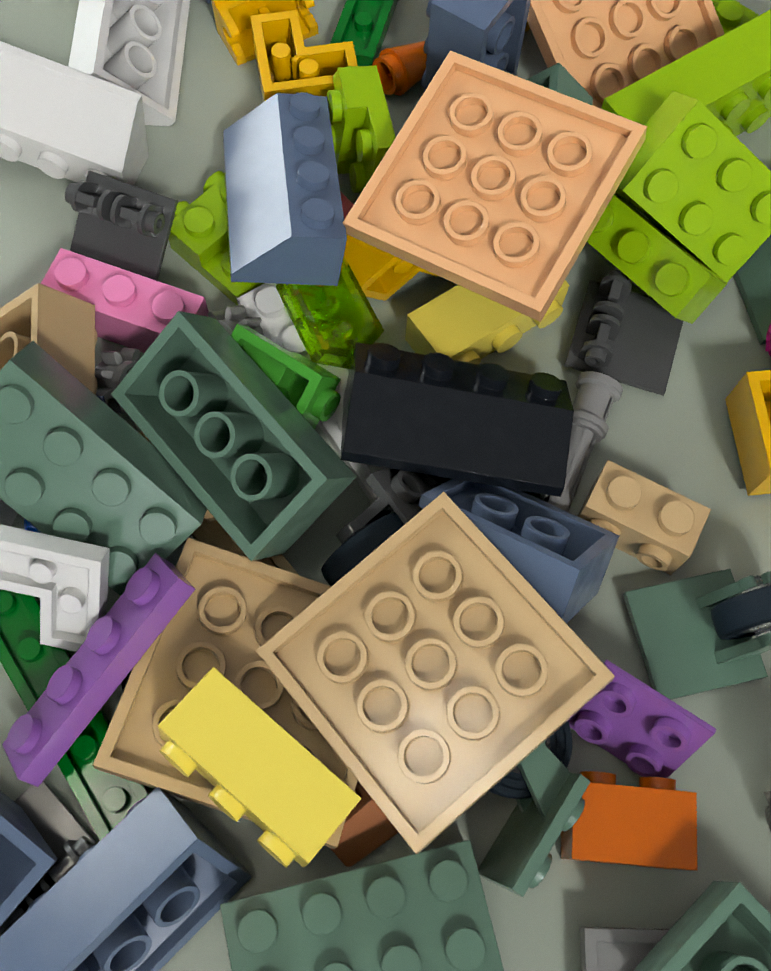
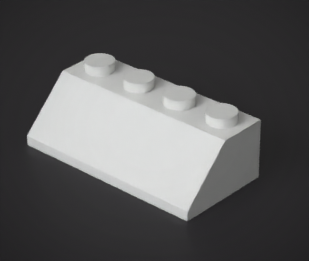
(135, 48)
(68, 120)

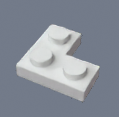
(64, 575)

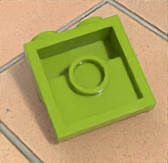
(359, 123)
(202, 240)

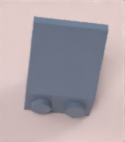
(546, 545)

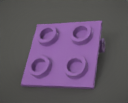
(640, 726)

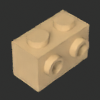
(649, 518)

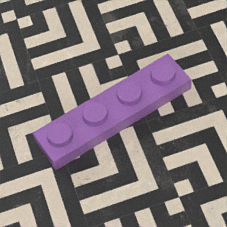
(96, 669)

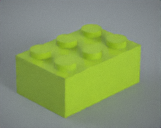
(701, 185)

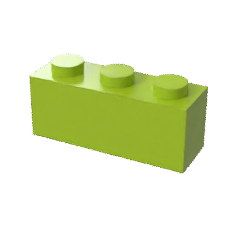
(654, 261)

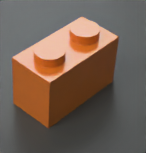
(634, 824)

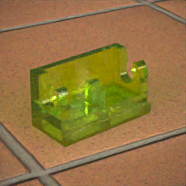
(331, 318)

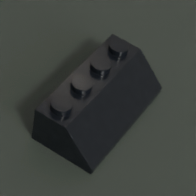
(456, 419)

